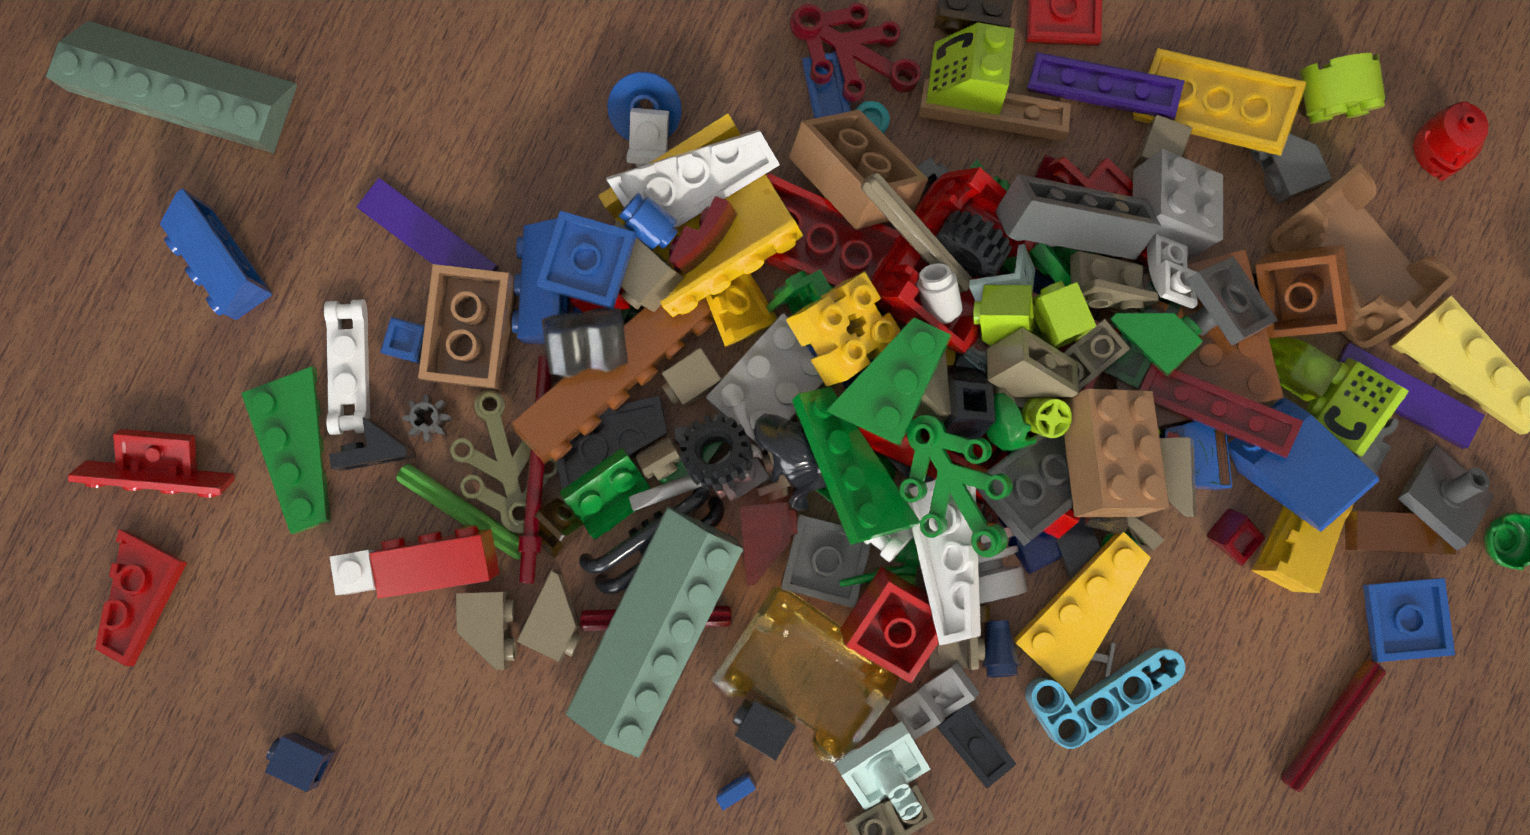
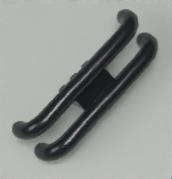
(640, 539)

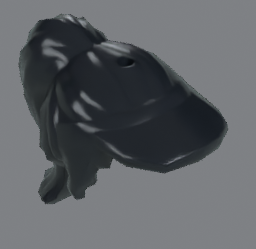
(790, 455)

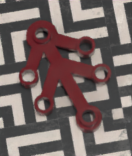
(850, 46)

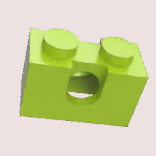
(1061, 314)

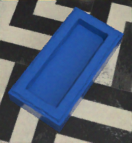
(826, 98)

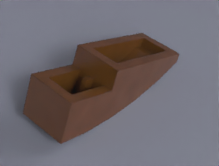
(1392, 534)

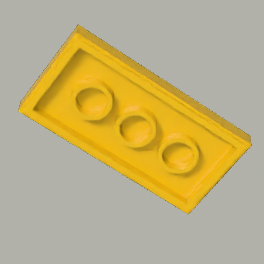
(1231, 101)

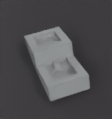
(935, 700)

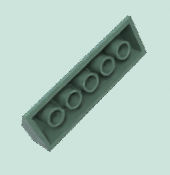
(173, 85)
(653, 631)

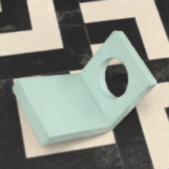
(1017, 278)

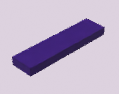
(1105, 85)
(419, 229)
(1423, 403)

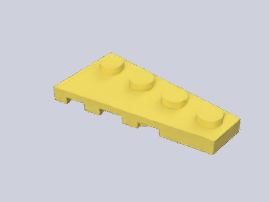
(1468, 359)

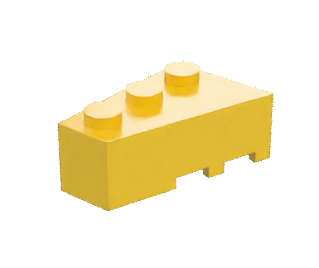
(1298, 553)

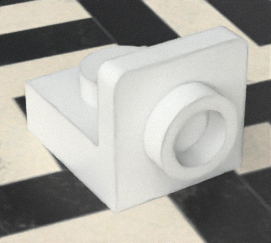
(647, 135)

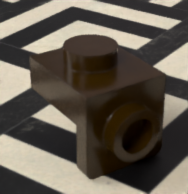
(557, 526)

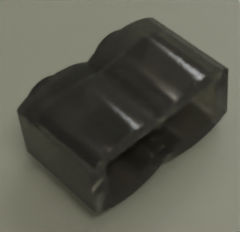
(585, 341)

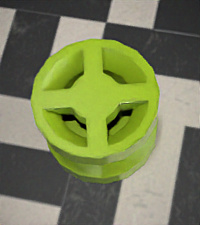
(1054, 422)

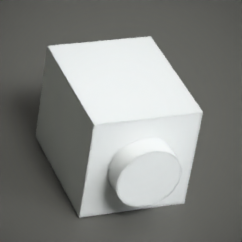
(352, 573)

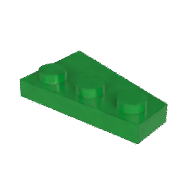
(894, 383)

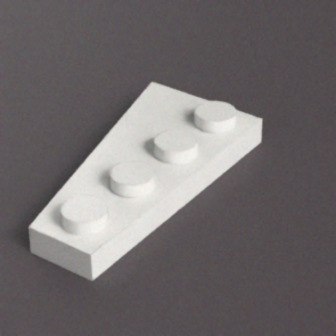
(692, 179)
(949, 570)

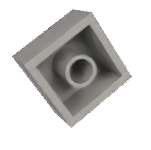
(1183, 198)

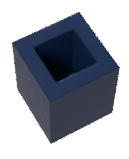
(298, 761)

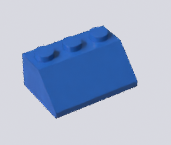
(212, 256)
(534, 301)

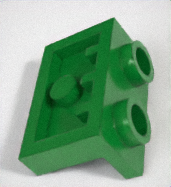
(604, 492)

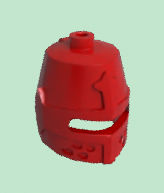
(1452, 138)

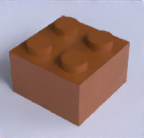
(1306, 291)

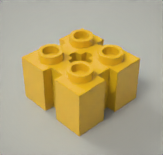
(844, 329)

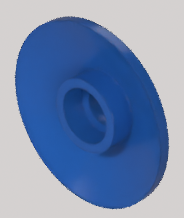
(639, 86)

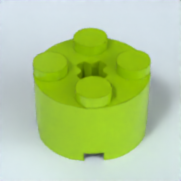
(1343, 86)

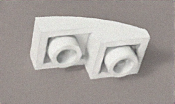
(1169, 270)

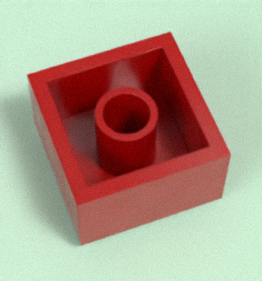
(892, 625)

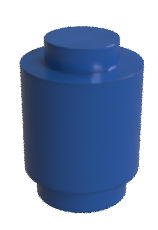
(649, 221)

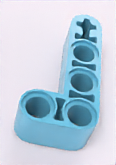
(1111, 690)

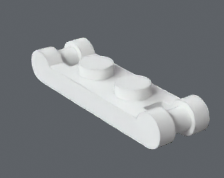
(347, 366)

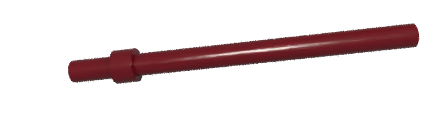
(530, 543)

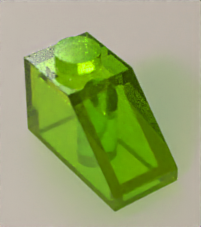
(1302, 367)

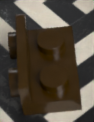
(959, 14)

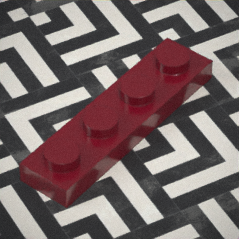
(1223, 410)

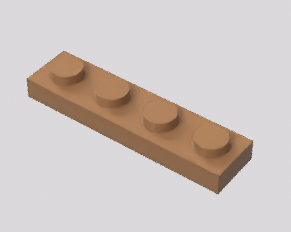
(1018, 115)

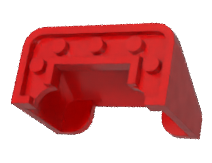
(900, 270)

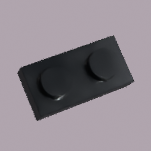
(976, 745)

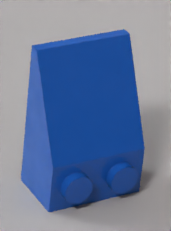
(1316, 478)

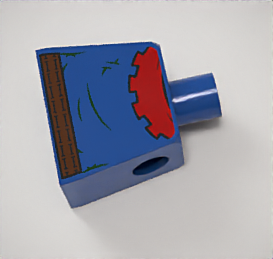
(1210, 454)

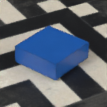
(403, 340)
(735, 790)

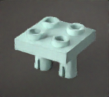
(884, 770)

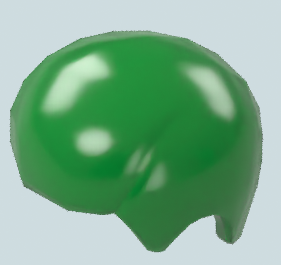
(1009, 429)
(1509, 540)

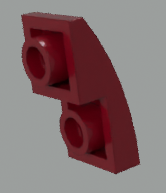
(695, 246)

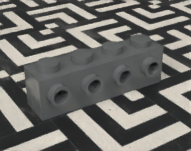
(1076, 217)

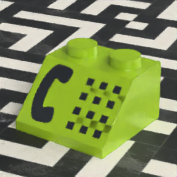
(972, 68)
(1357, 405)

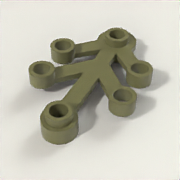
(504, 469)

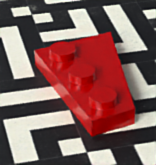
(138, 594)

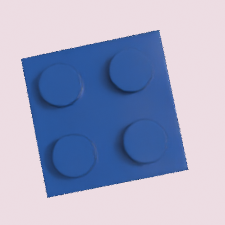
(586, 259)
(1408, 619)

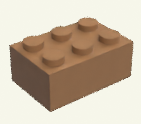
(844, 150)
(467, 327)
(1115, 454)

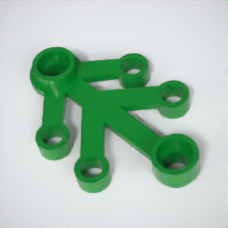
(953, 480)

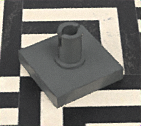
(1229, 302)
(1447, 496)

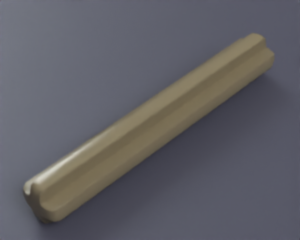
(911, 227)

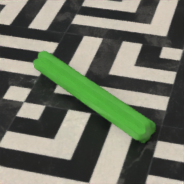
(457, 508)

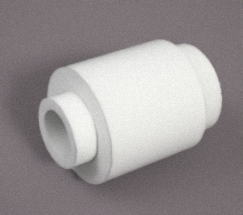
(940, 292)

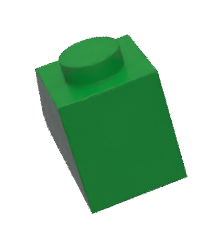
(1160, 337)

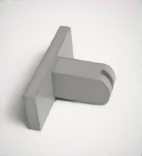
(1106, 659)

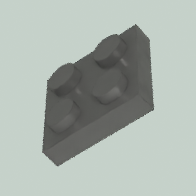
(821, 559)

